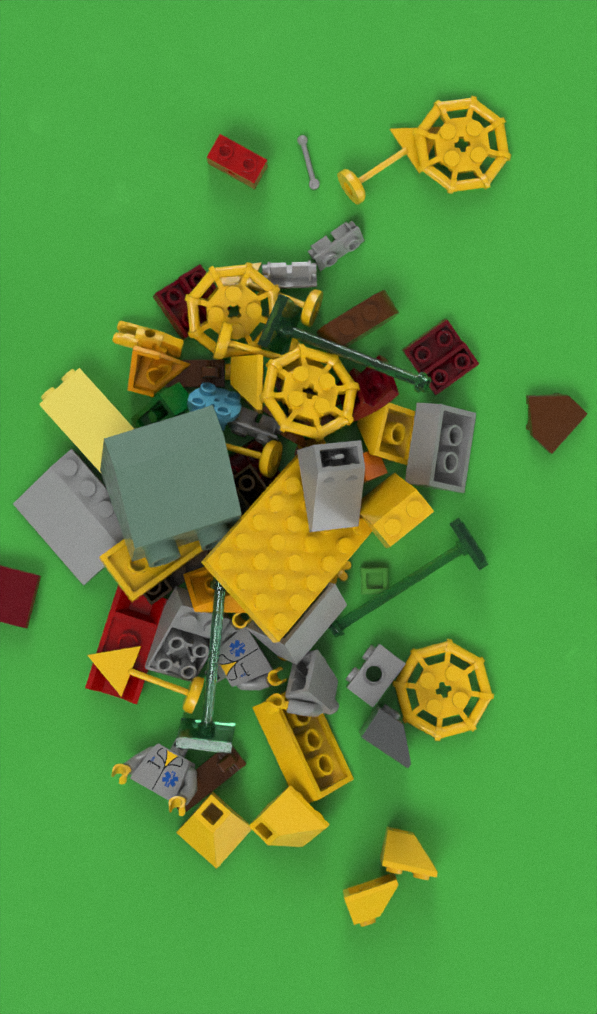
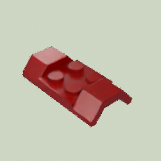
(126, 627)

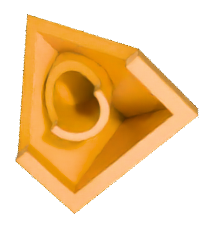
(152, 370)

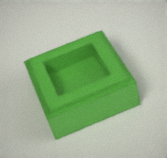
(374, 580)

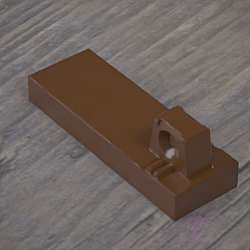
(200, 372)
(214, 773)

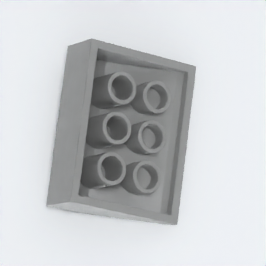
(72, 515)

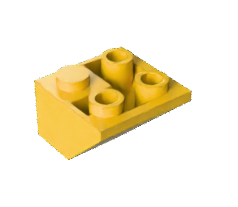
(288, 821)
(214, 830)
(404, 852)

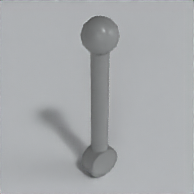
(313, 183)

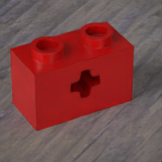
(237, 161)

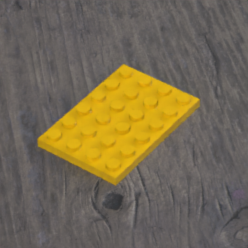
(275, 561)

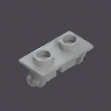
(347, 239)
(291, 276)
(263, 431)

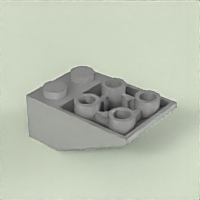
(332, 484)
(181, 638)

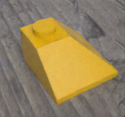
(247, 379)
(388, 432)
(369, 898)

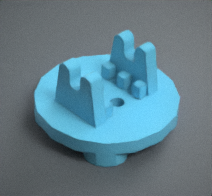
(225, 402)

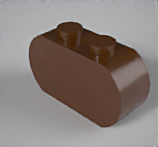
(360, 320)

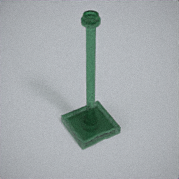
(283, 326)
(465, 545)
(206, 733)

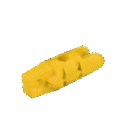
(147, 338)

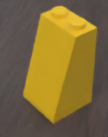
(393, 509)

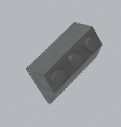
(387, 733)

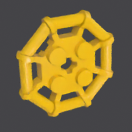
(472, 133)
(228, 295)
(320, 382)
(435, 703)

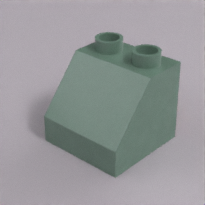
(171, 485)

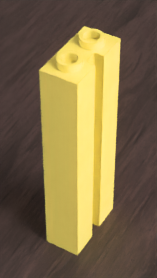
(84, 414)

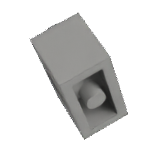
(373, 690)

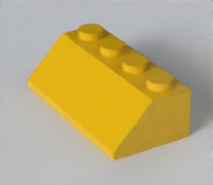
(304, 751)

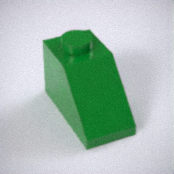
(163, 406)

